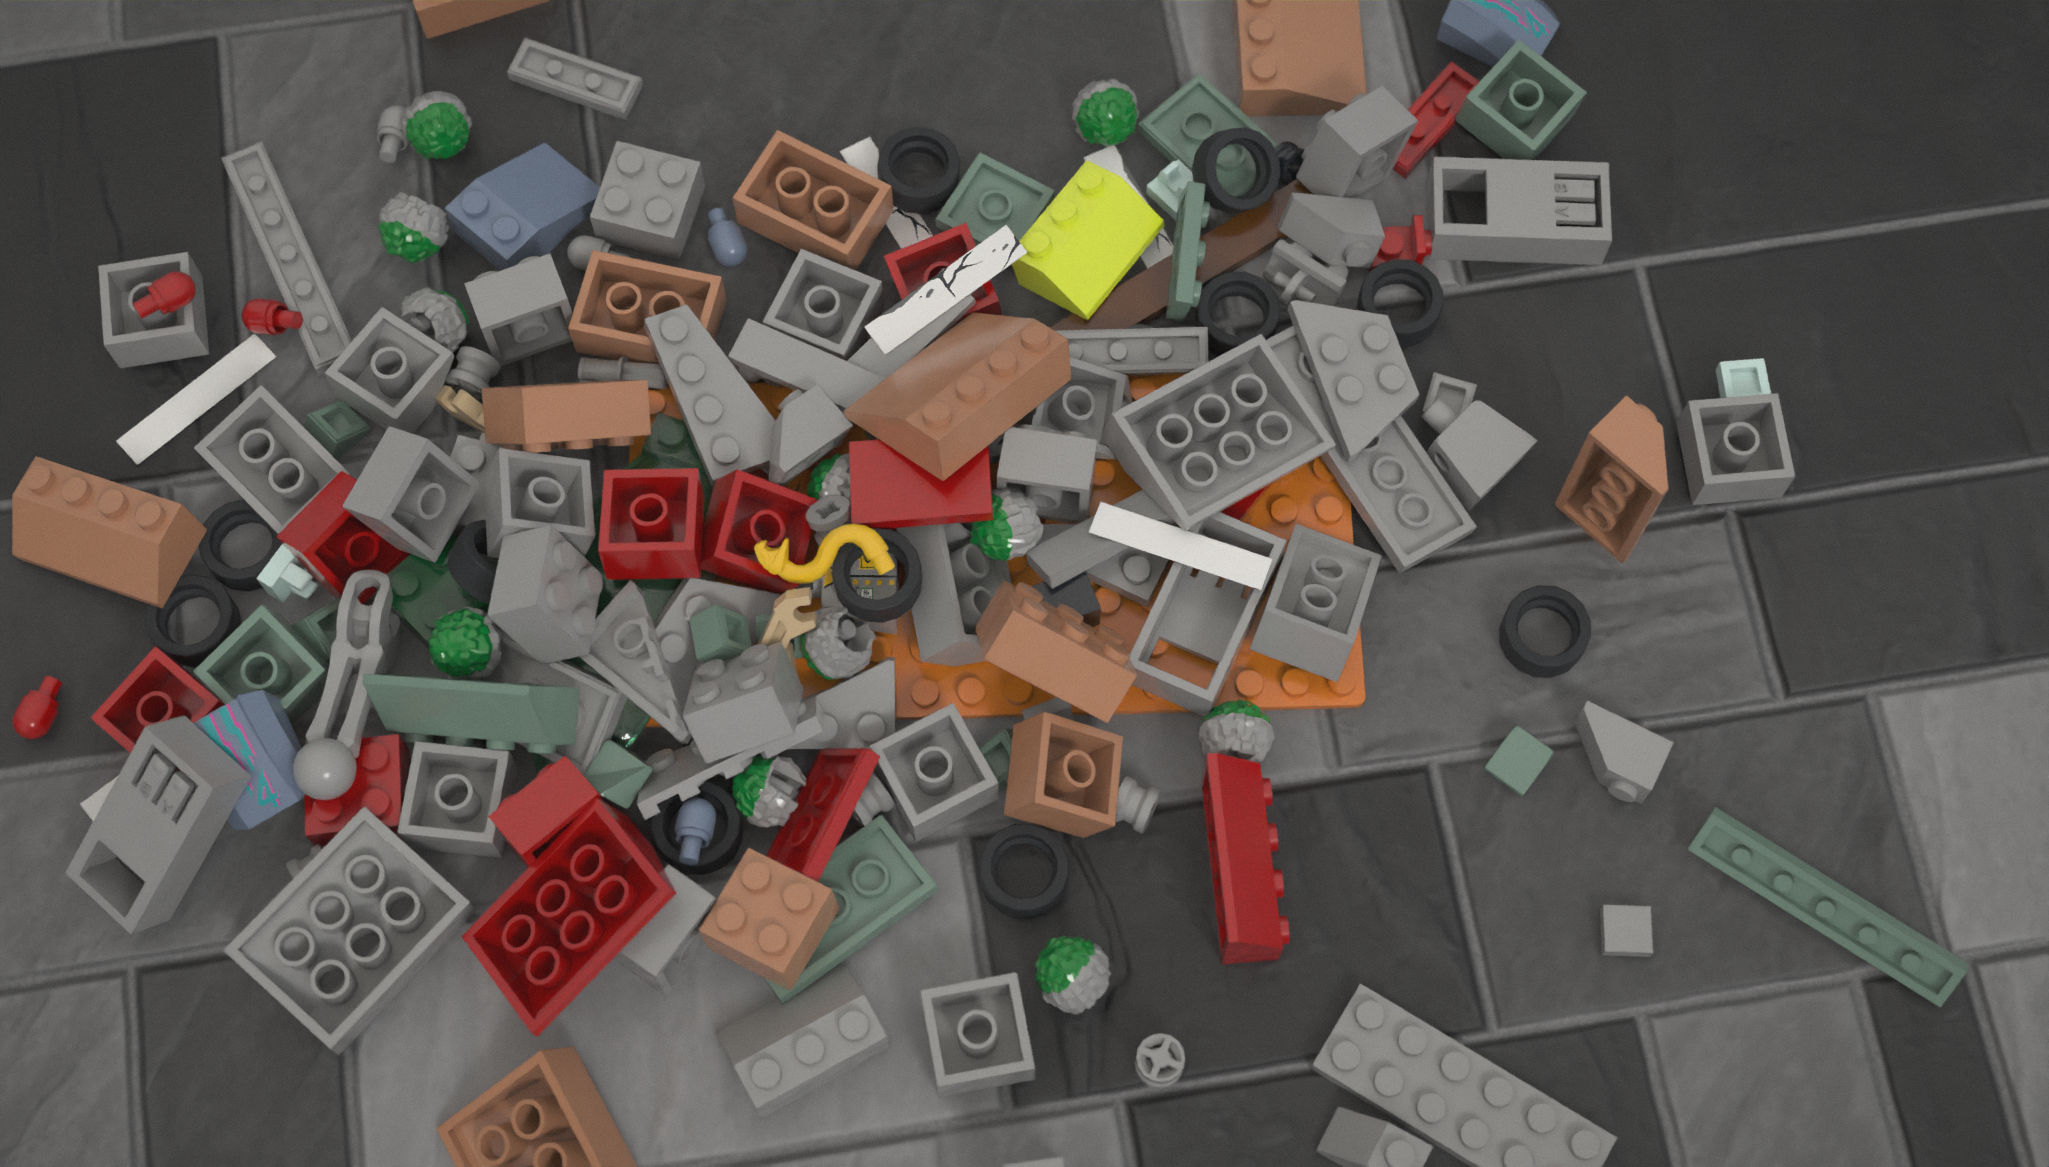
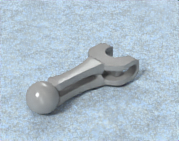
(364, 644)

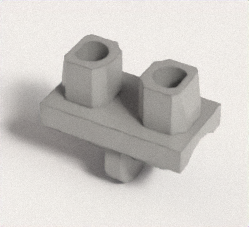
(1303, 277)

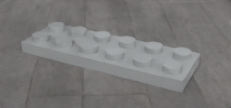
(1390, 480)
(1452, 1092)

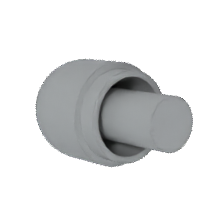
(390, 133)
(581, 248)

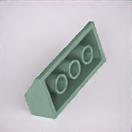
(477, 710)

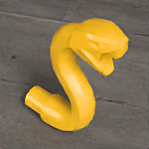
(777, 559)

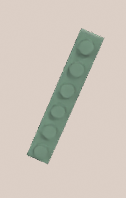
(1828, 907)

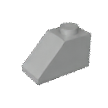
(1334, 228)
(804, 433)
(1621, 752)
(1370, 1142)

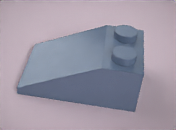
(522, 207)

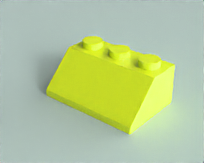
(1086, 240)

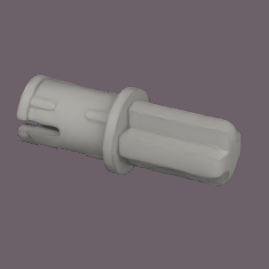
(609, 370)

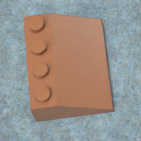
(1297, 56)
(965, 390)
(538, 1118)

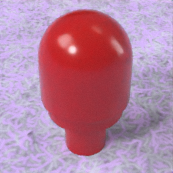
(166, 294)
(269, 317)
(37, 710)

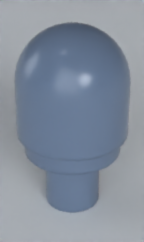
(726, 239)
(694, 828)

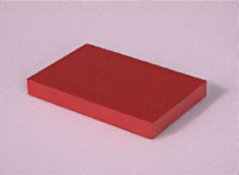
(899, 493)
(823, 809)

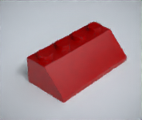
(1242, 860)

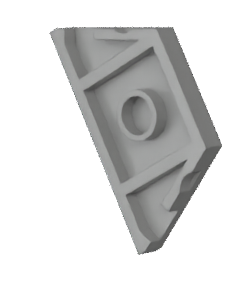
(1355, 370)
(675, 630)

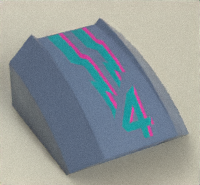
(1493, 26)
(264, 744)

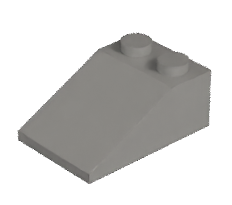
(1316, 603)

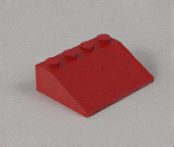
(570, 913)

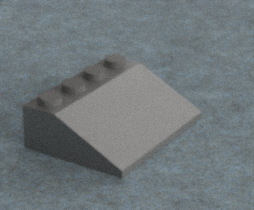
(1217, 433)
(350, 930)

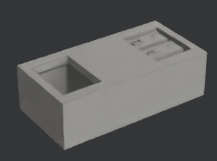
(1523, 210)
(1204, 617)
(148, 831)

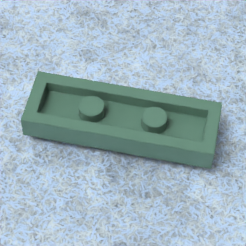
(1187, 251)

